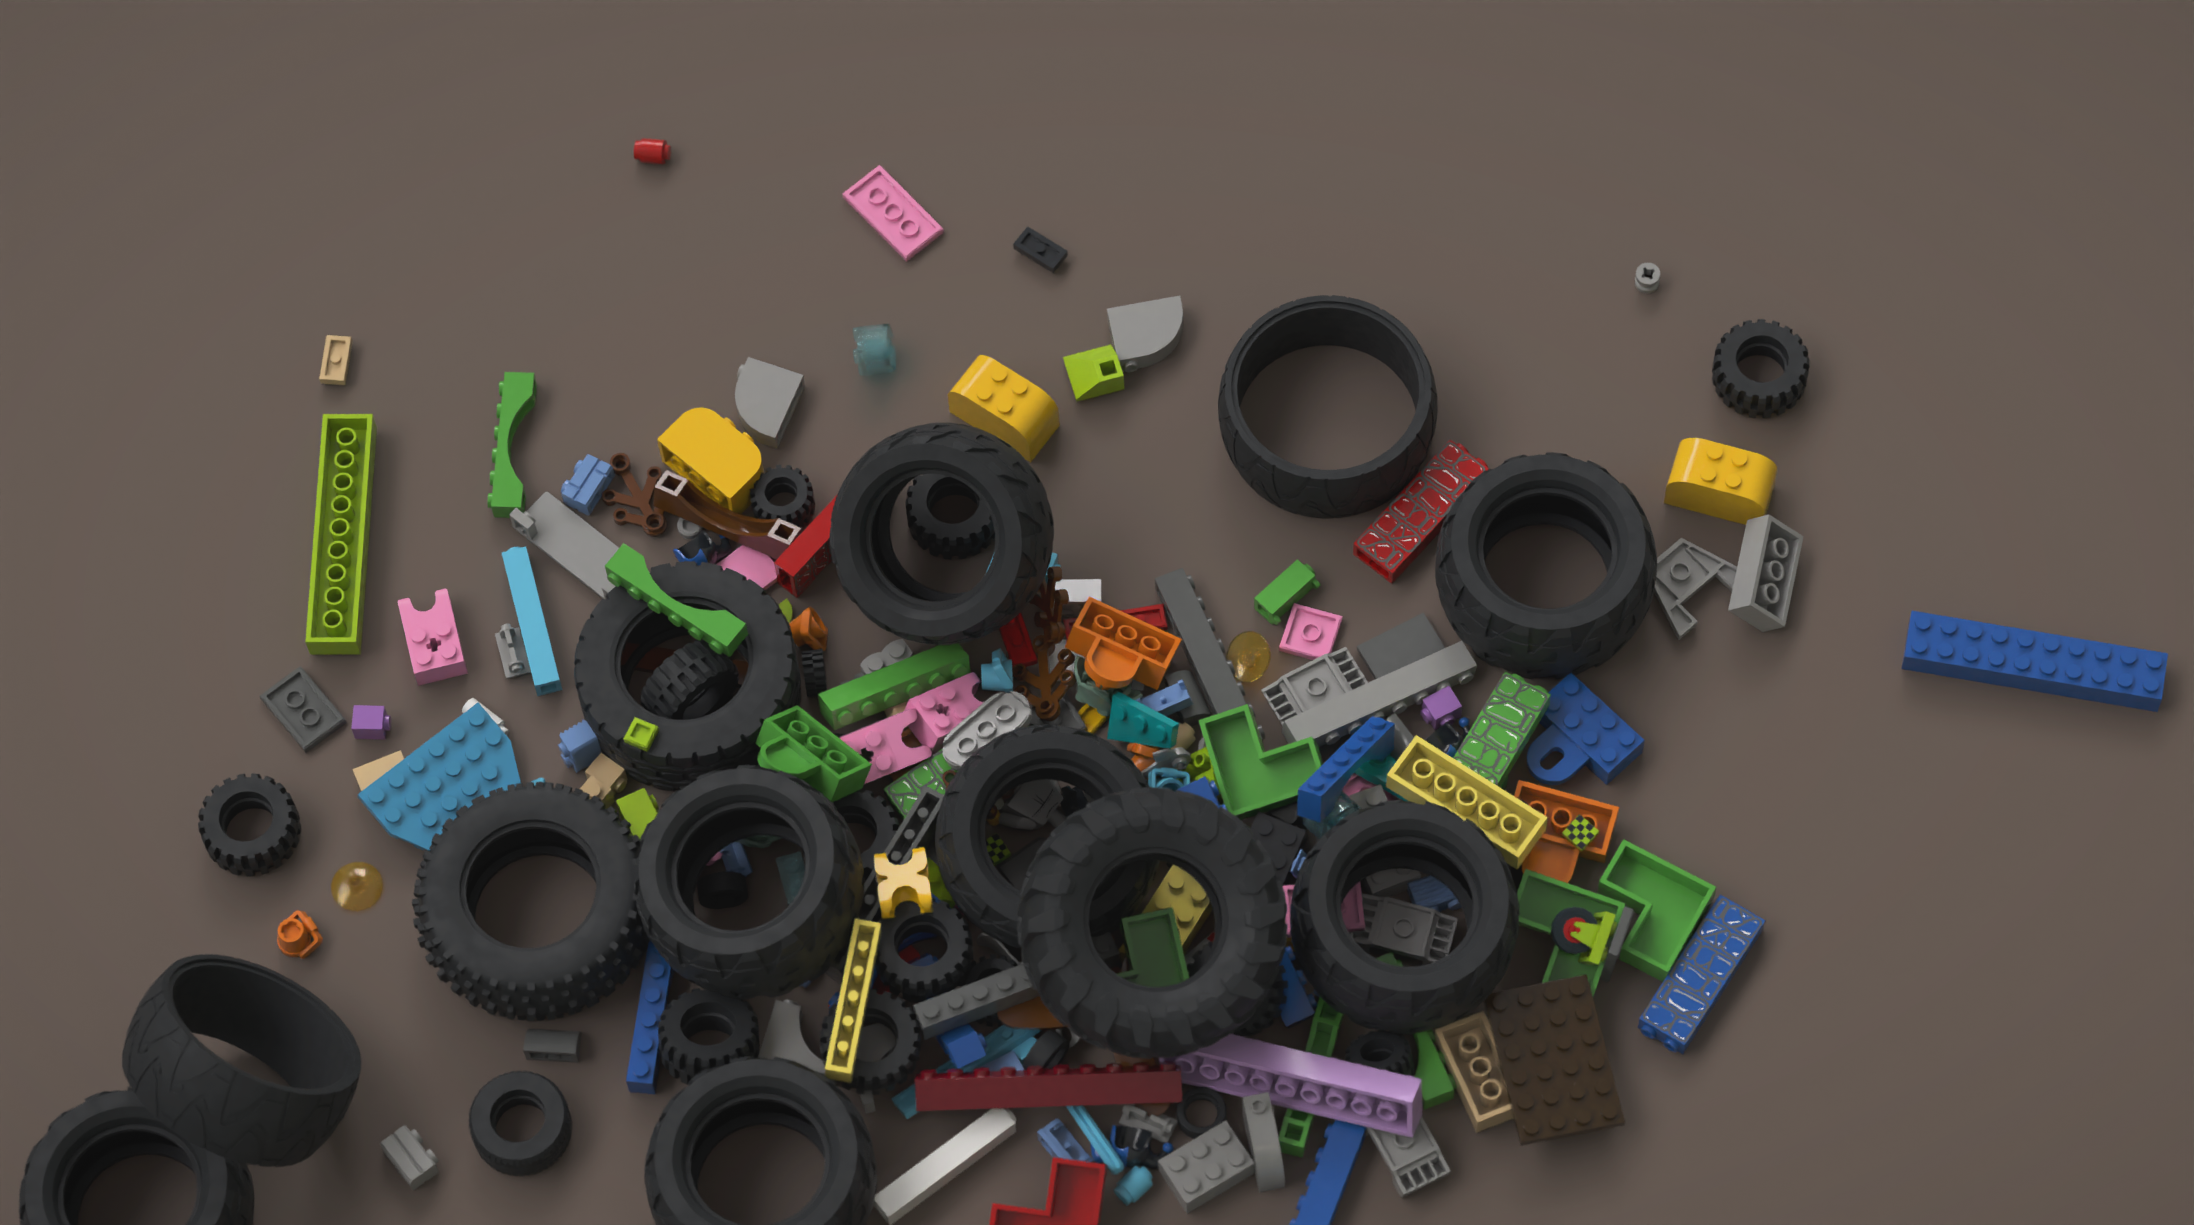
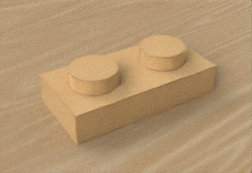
(335, 360)

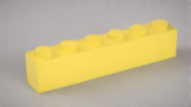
(853, 1000)

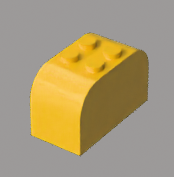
(1005, 406)
(713, 457)
(1720, 480)

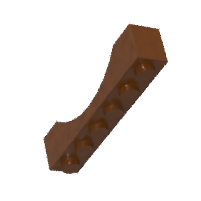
(684, 500)

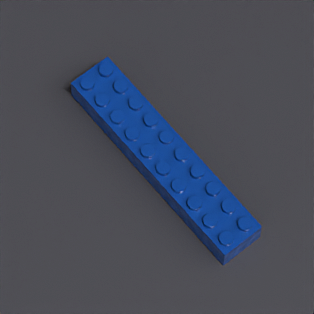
(2034, 661)

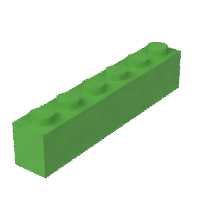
(893, 685)

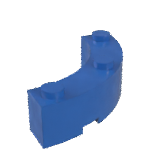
(962, 1042)

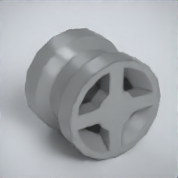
(1647, 284)

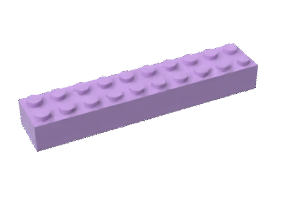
(1307, 1083)

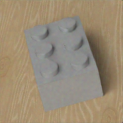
(1206, 1167)

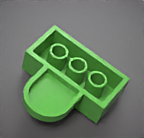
(812, 753)

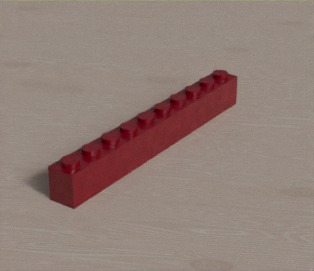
(1048, 1086)

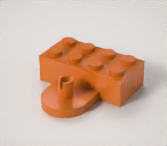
(1120, 647)
(1553, 852)

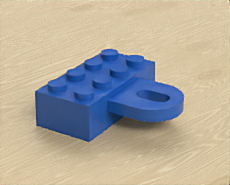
(1584, 733)

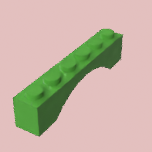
(518, 400)
(717, 627)
(1322, 1042)
(1436, 1083)

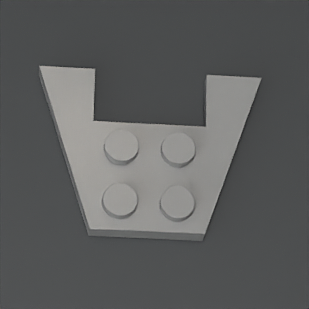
(1681, 574)

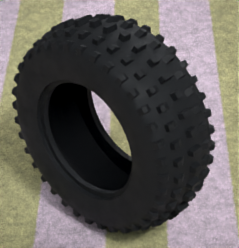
(484, 841)

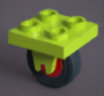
(1579, 931)

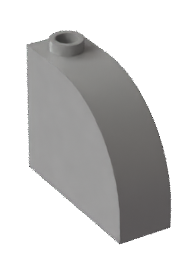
(1145, 331)
(767, 399)
(1263, 1141)

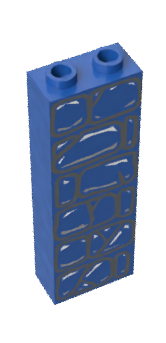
(1701, 975)

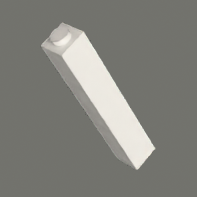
(945, 1164)

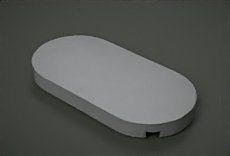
(991, 719)

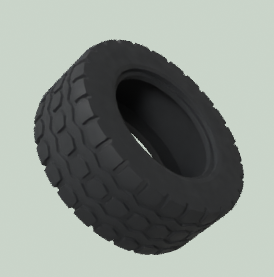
(694, 745)

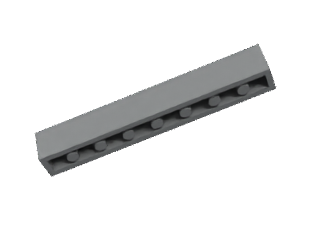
(1382, 696)

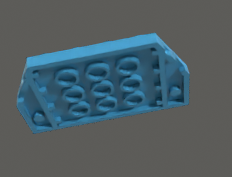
(442, 777)

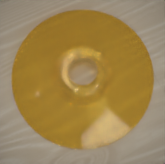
(1241, 652)
(360, 896)

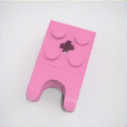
(432, 632)
(943, 709)
(886, 745)

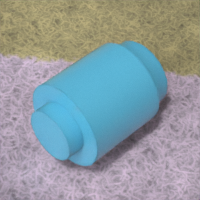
(1133, 1185)

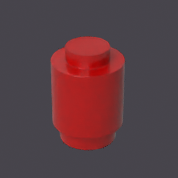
(652, 151)

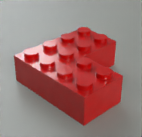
(1072, 1197)

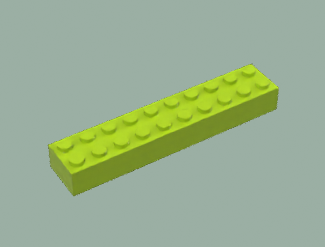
(341, 534)

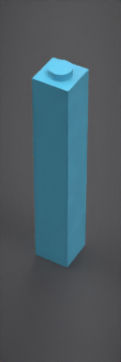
(531, 620)

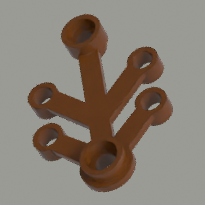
(638, 500)
(1051, 617)
(1048, 707)

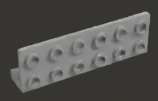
(567, 541)

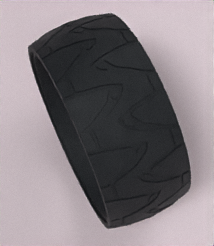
(1327, 322)
(216, 1101)

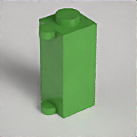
(1285, 591)

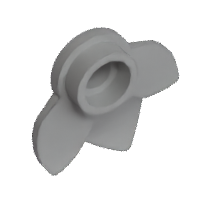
(1169, 758)

